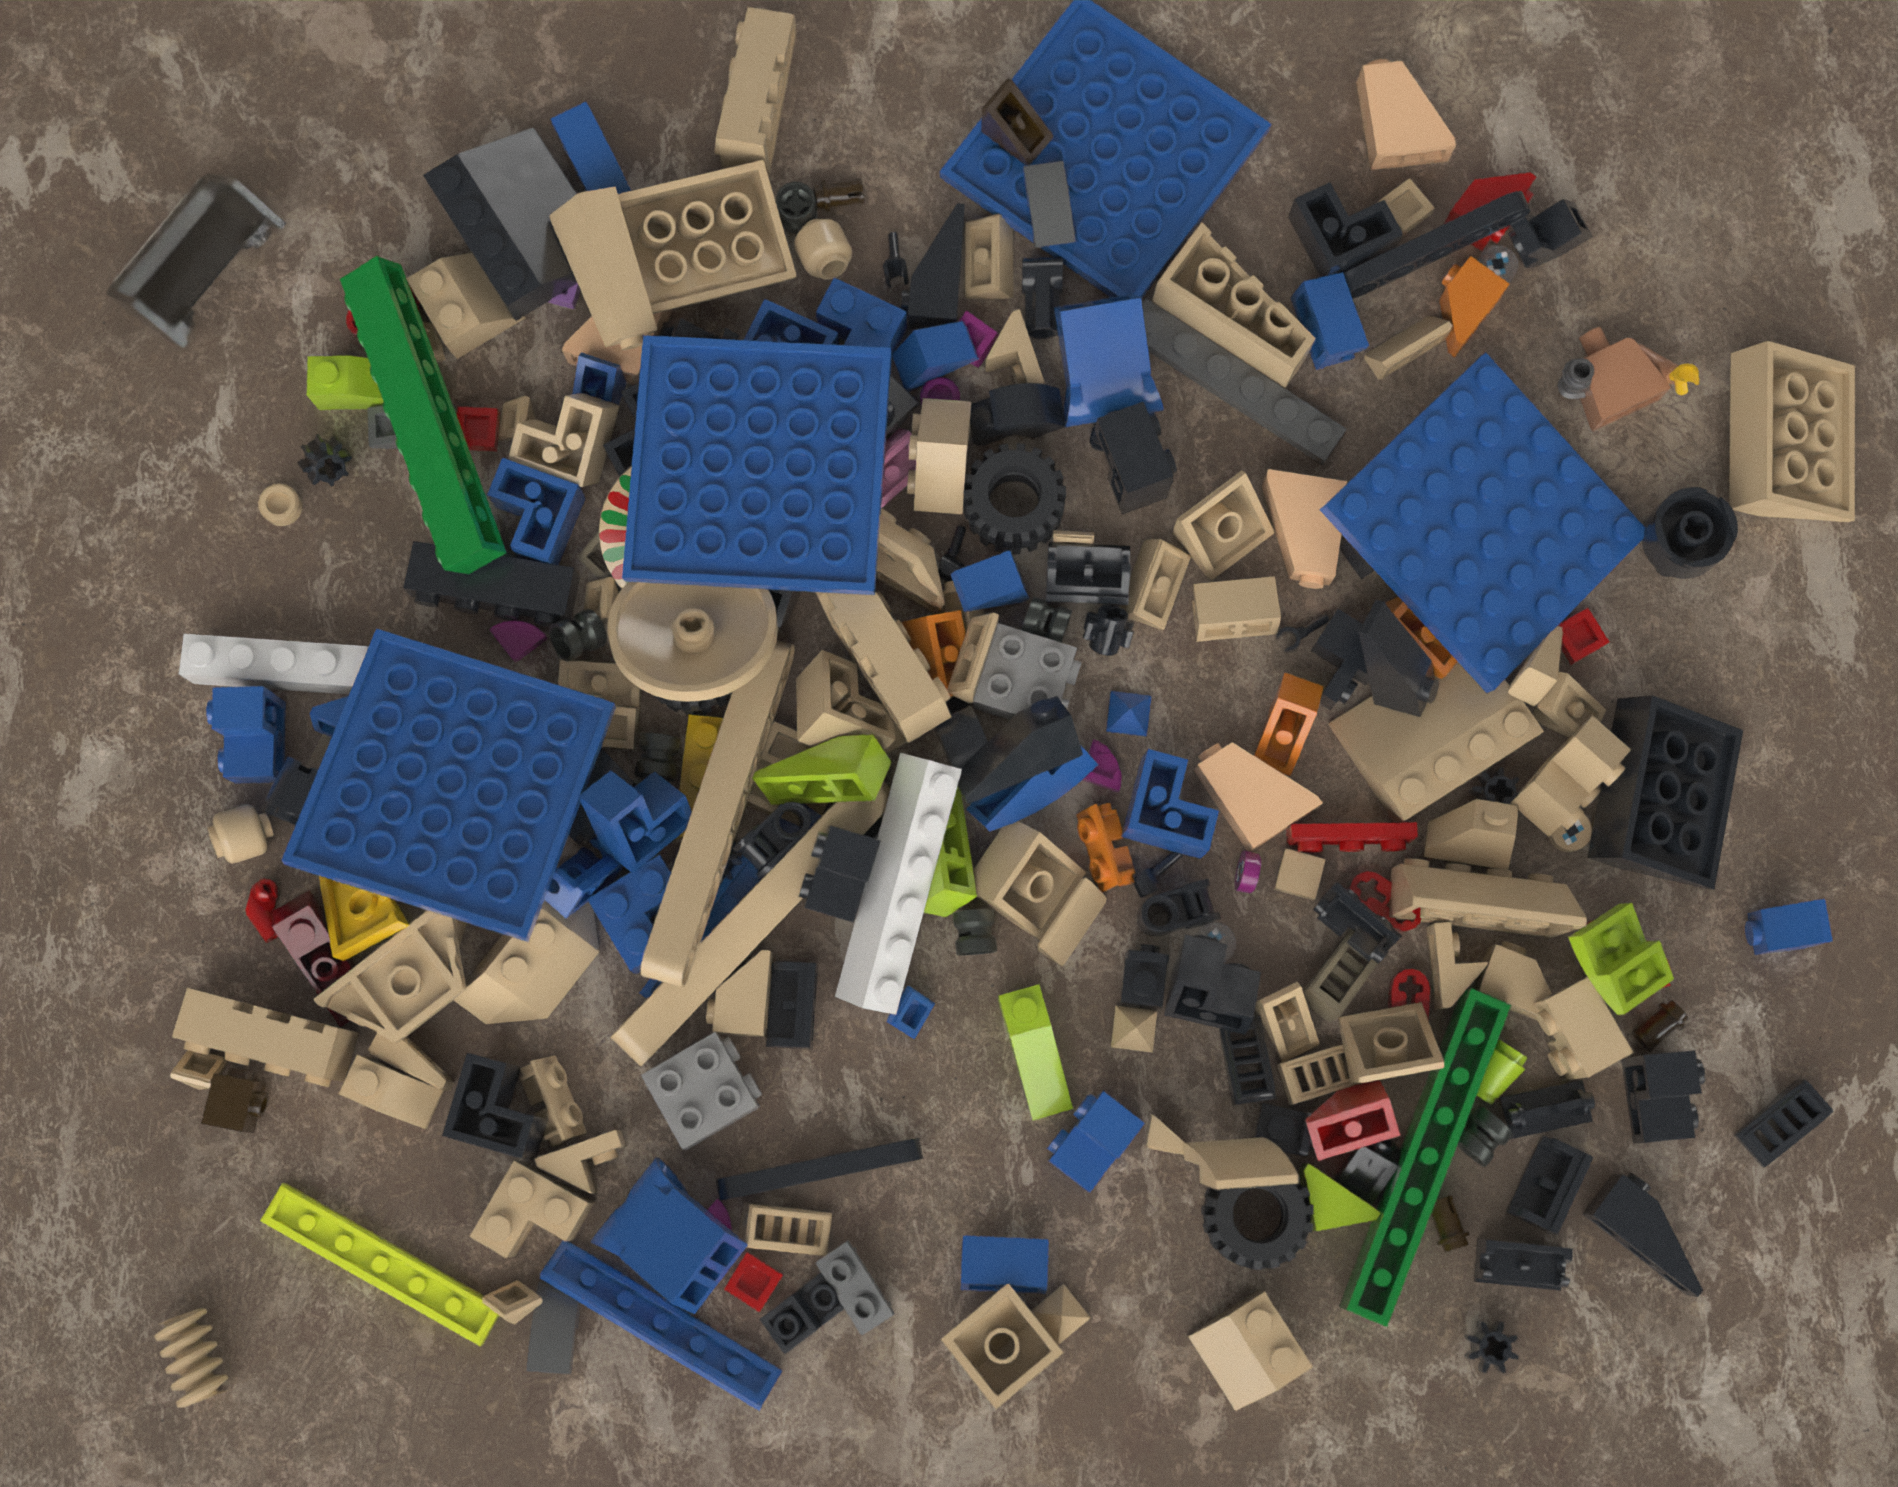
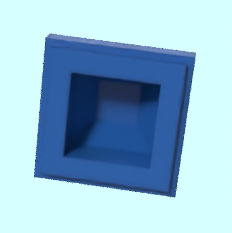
(1128, 713)
(911, 1012)

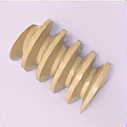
(191, 1357)

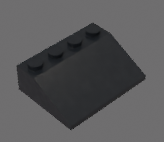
(502, 210)
(1672, 798)

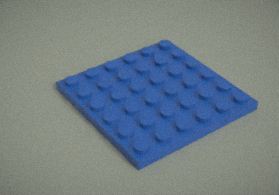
(1138, 143)
(758, 465)
(1485, 522)
(450, 784)

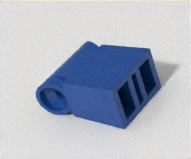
(1104, 358)
(670, 1238)

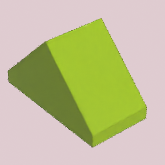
(1333, 1203)

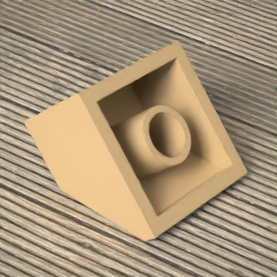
(461, 302)
(1026, 878)
(1002, 1346)
(1250, 1350)

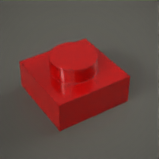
(480, 427)
(1581, 636)
(753, 1281)

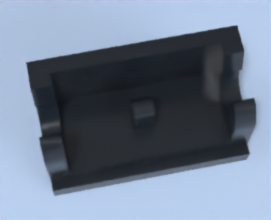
(1088, 573)
(792, 1005)
(1549, 1184)
(1522, 1264)

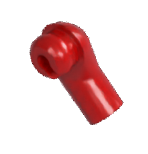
(261, 907)

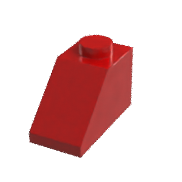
(1352, 1120)

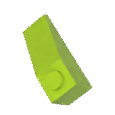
(341, 383)
(829, 772)
(953, 877)
(1035, 1051)

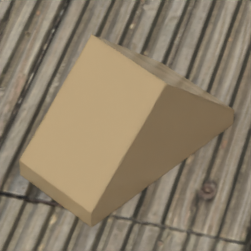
(1288, 1021)

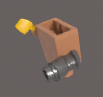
(1620, 378)

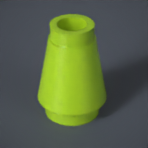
(1501, 1072)

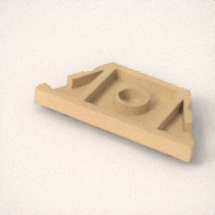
(402, 979)

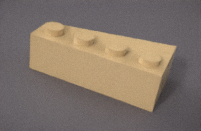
(756, 88)
(1232, 309)
(888, 661)
(264, 1036)

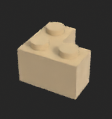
(572, 447)
(940, 452)
(831, 704)
(1572, 777)
(1582, 1029)
(528, 1199)

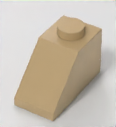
(1474, 834)
(1513, 979)
(743, 1000)
(391, 1091)

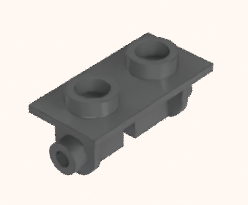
(855, 1288)

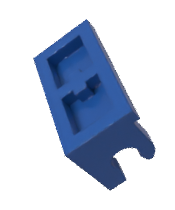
(1331, 317)
(581, 878)
(996, 1261)

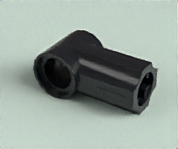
(1041, 285)

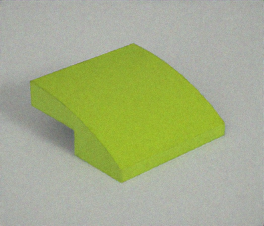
(1620, 959)

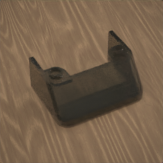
(190, 253)

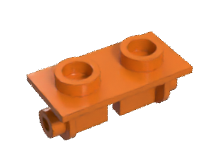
(1098, 829)

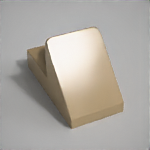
(1015, 347)
(1567, 706)
(1448, 978)
(571, 1162)

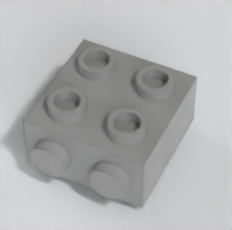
(1023, 671)
(702, 1090)

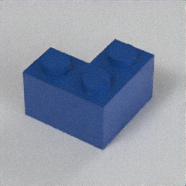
(861, 317)
(779, 324)
(546, 509)
(252, 732)
(1159, 816)
(637, 819)
(628, 906)
(1095, 1140)

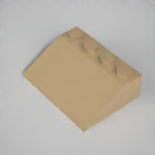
(707, 236)
(1792, 434)
(1426, 757)
(1484, 900)

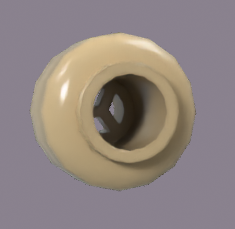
(823, 248)
(240, 833)

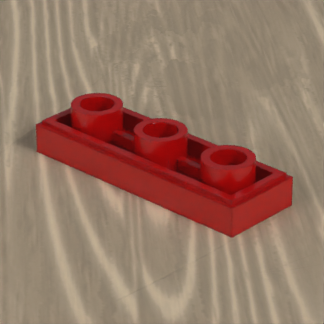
(1351, 836)

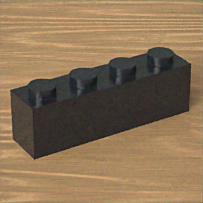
(504, 585)

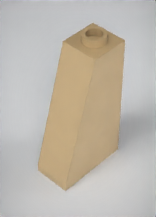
(605, 266)

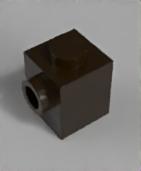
(235, 1101)

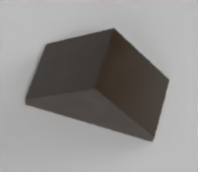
(1014, 123)

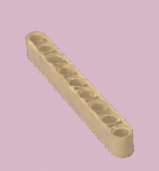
(715, 822)
(739, 933)

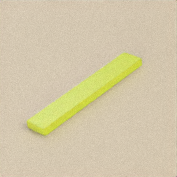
(380, 1263)

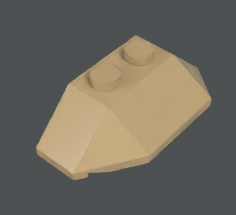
(909, 564)
(532, 977)

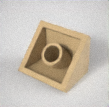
(1223, 526)
(1389, 1043)

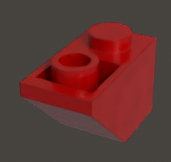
(1486, 190)

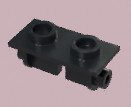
(1343, 909)
(1548, 1109)

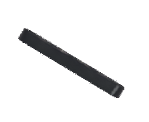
(1437, 243)
(819, 1169)

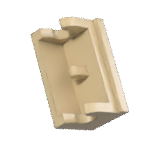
(1236, 609)

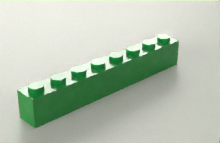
(422, 416)
(1425, 1157)

